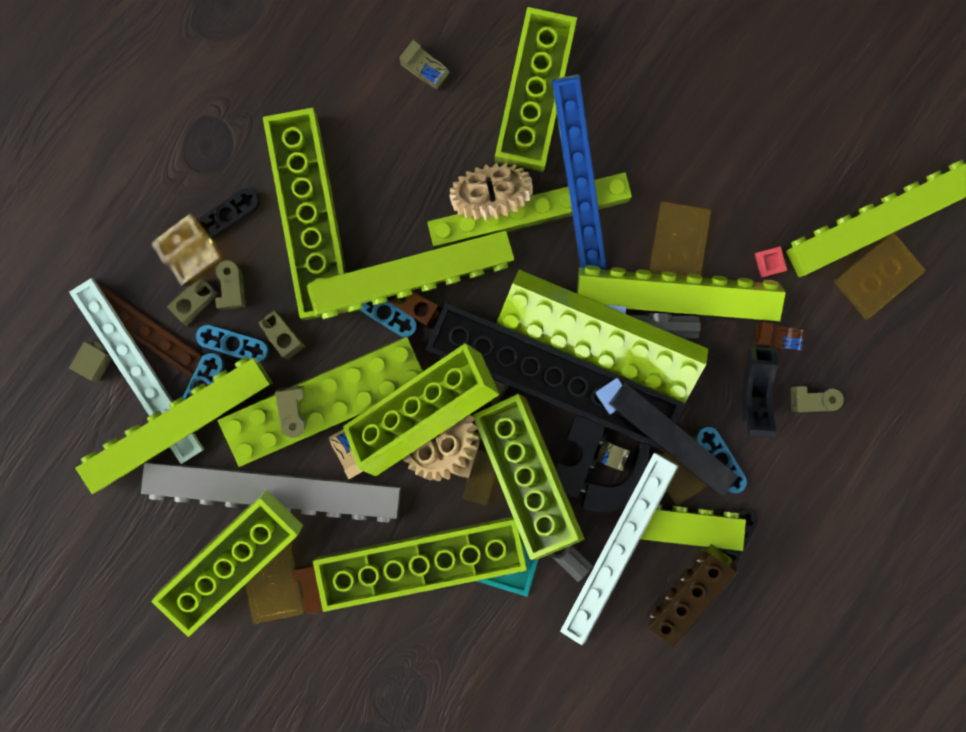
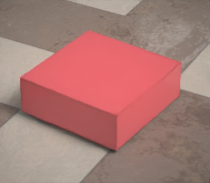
(770, 262)

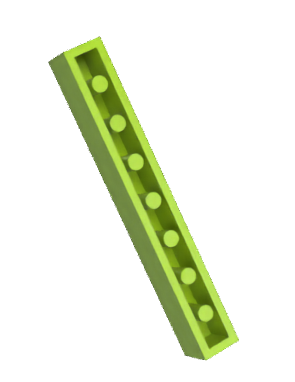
(539, 210)
(878, 221)
(410, 273)
(682, 293)
(173, 425)

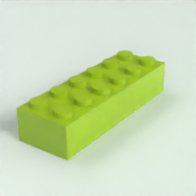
(530, 100)
(420, 410)
(528, 477)
(227, 563)

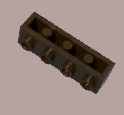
(692, 594)

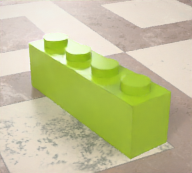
(696, 528)

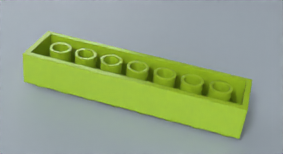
(304, 202)
(603, 336)
(327, 400)
(419, 564)

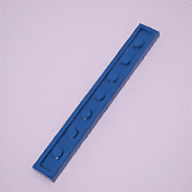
(579, 170)

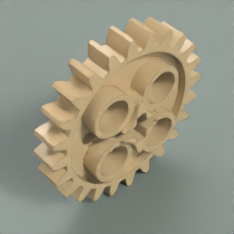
(472, 196)
(442, 459)

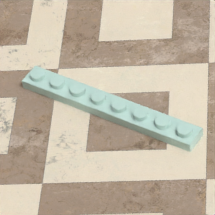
(129, 359)
(619, 548)

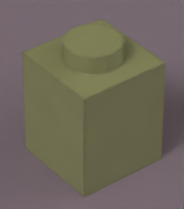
(91, 360)

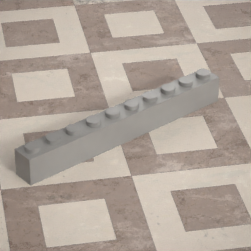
(293, 492)

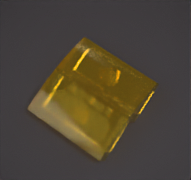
(187, 250)

